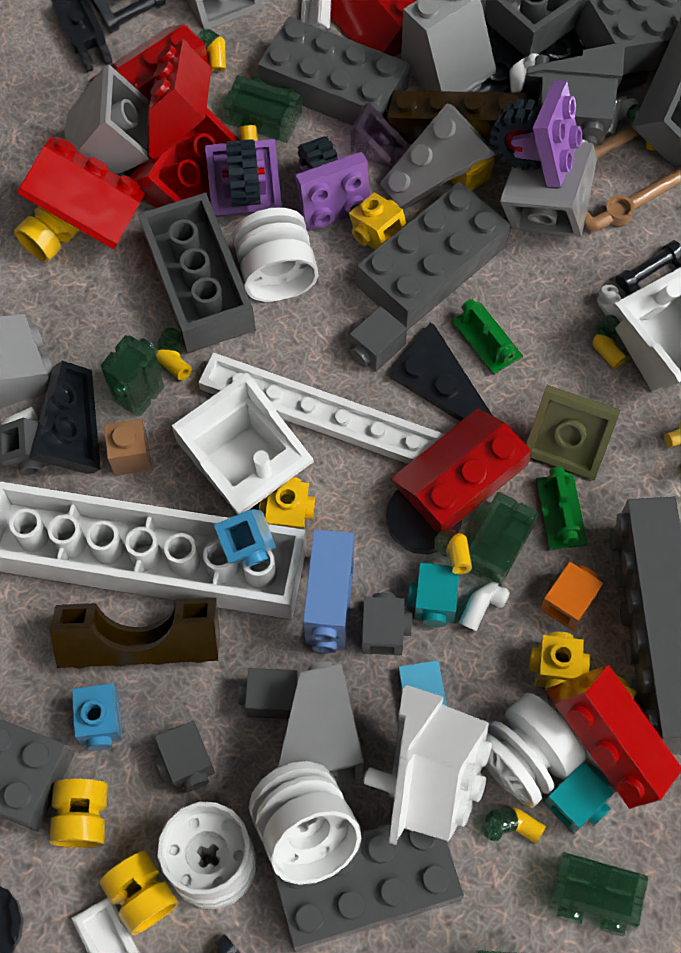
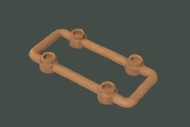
(619, 207)

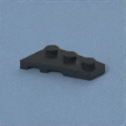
(68, 421)

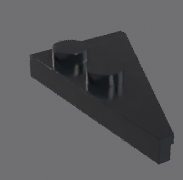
(437, 376)

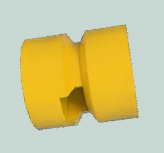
(43, 234)
(78, 828)
(146, 906)

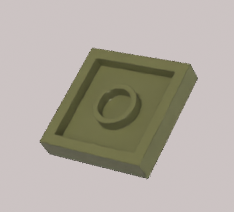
(571, 431)

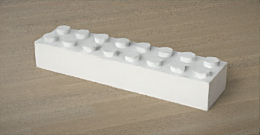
(142, 550)

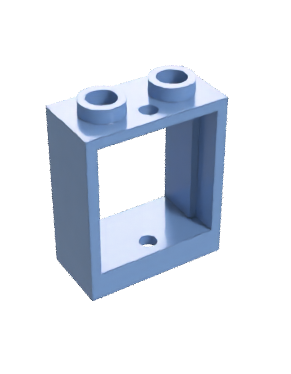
(329, 590)

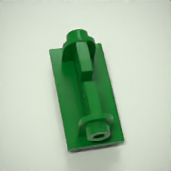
(486, 337)
(561, 510)

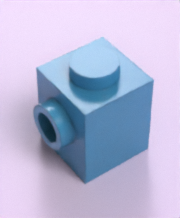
(245, 538)
(97, 716)

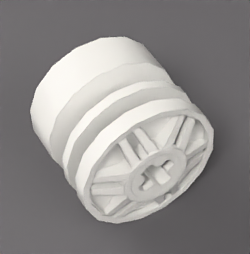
(275, 254)
(535, 744)
(304, 822)
(210, 831)

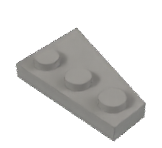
(437, 155)

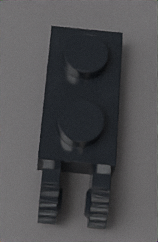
(82, 30)

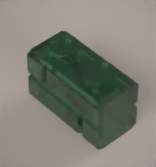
(266, 106)
(133, 374)
(499, 536)
(597, 893)

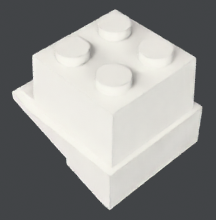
(654, 330)
(241, 444)
(434, 766)

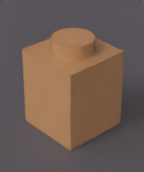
(127, 447)

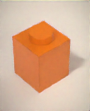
(572, 595)

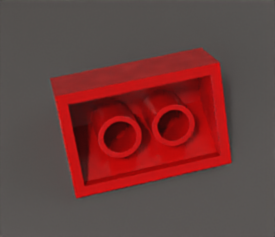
(371, 22)
(142, 62)
(177, 96)
(183, 167)
(81, 191)
(462, 469)
(617, 735)

